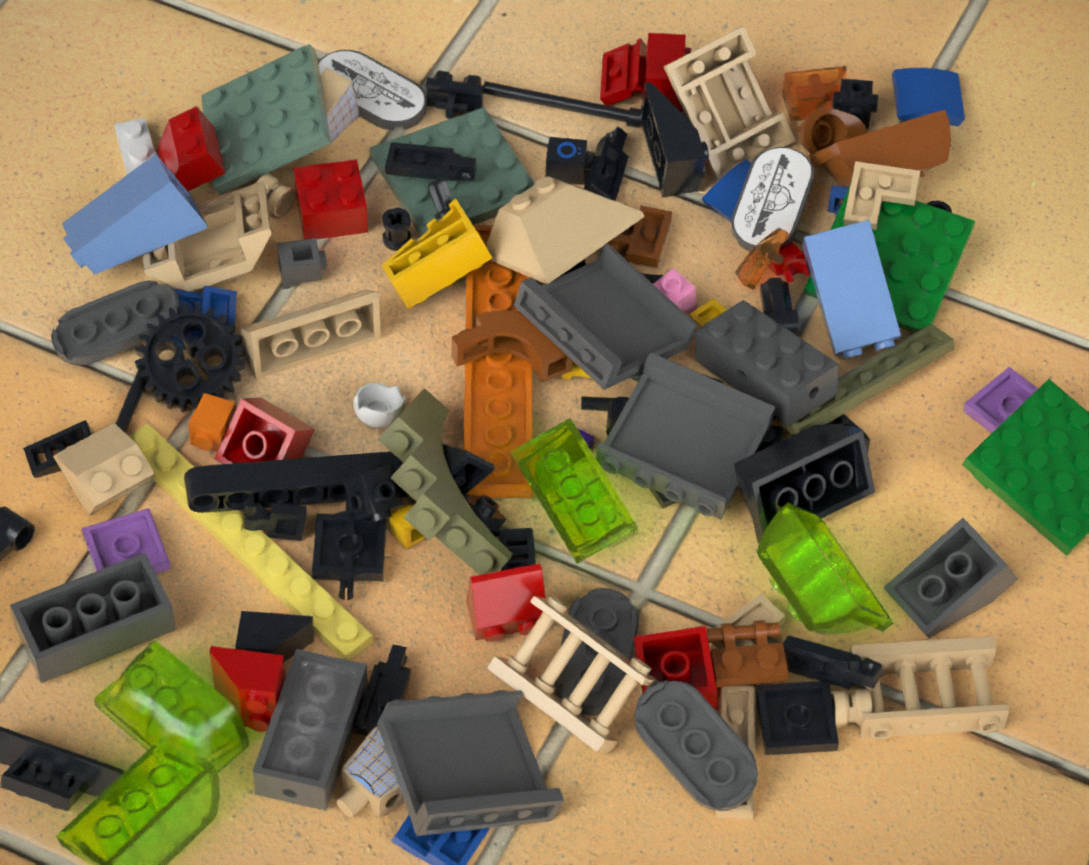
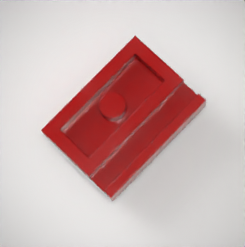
(623, 72)

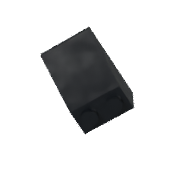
(672, 144)

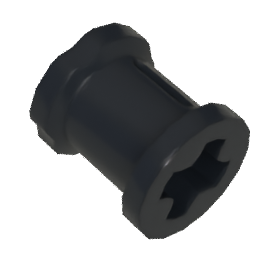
(396, 223)

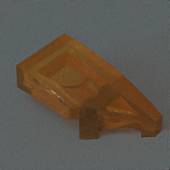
(759, 258)

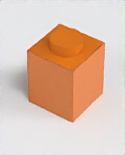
(210, 422)

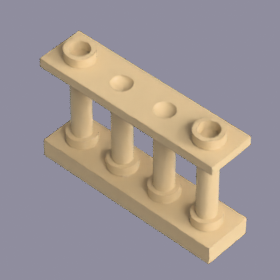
(939, 657)
(540, 690)

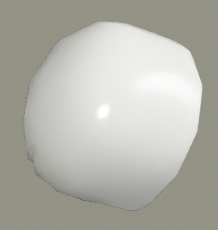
(378, 404)

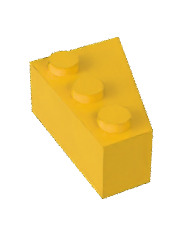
(437, 258)

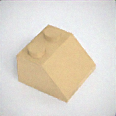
(104, 468)

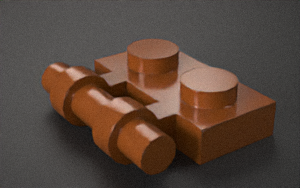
(647, 238)
(747, 663)

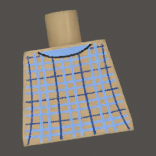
(339, 102)
(370, 780)

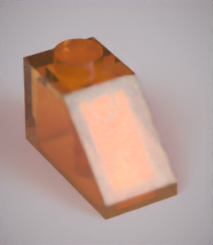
(811, 90)

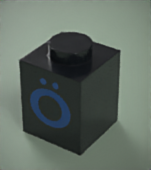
(568, 160)

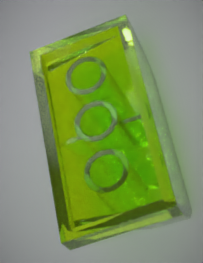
(574, 491)
(818, 576)
(166, 698)
(147, 810)

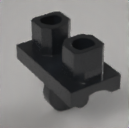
(454, 95)

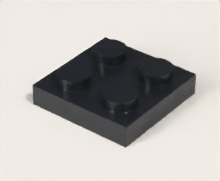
(796, 718)

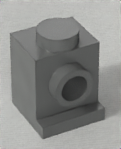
(300, 262)

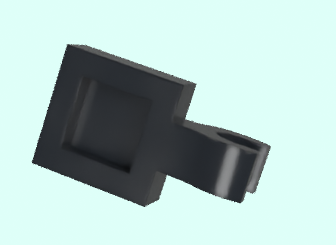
(280, 521)

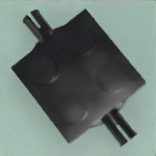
(348, 549)

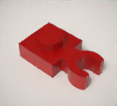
(793, 263)

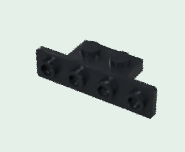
(51, 772)

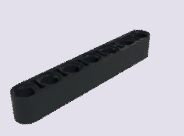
(279, 481)

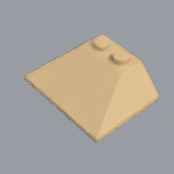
(726, 102)
(555, 228)
(223, 250)

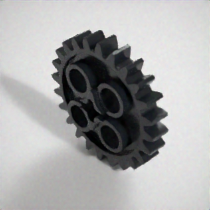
(165, 374)

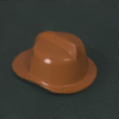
(828, 127)

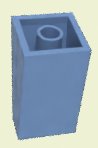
(133, 218)
(851, 289)

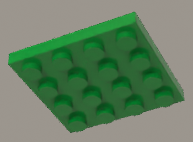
(918, 257)
(1041, 465)

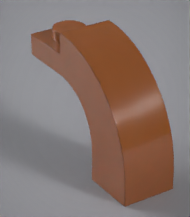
(514, 334)

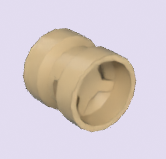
(279, 197)
(850, 706)

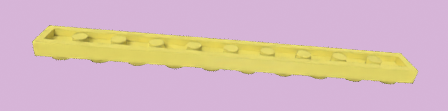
(258, 553)

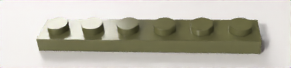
(878, 375)

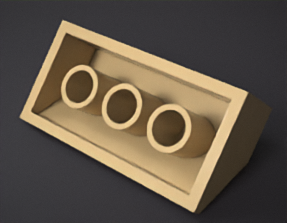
(312, 333)

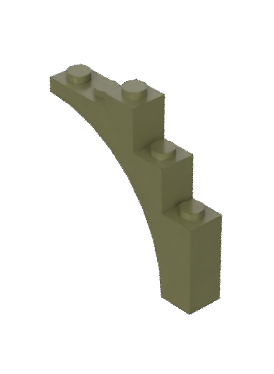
(426, 477)

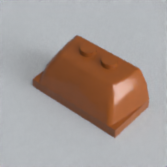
(907, 145)

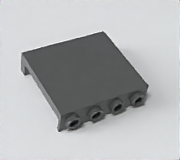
(606, 318)
(685, 436)
(465, 763)

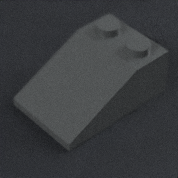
(951, 580)

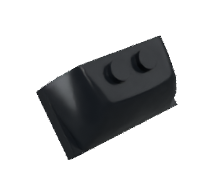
(812, 470)

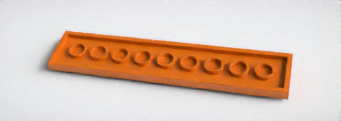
(496, 386)

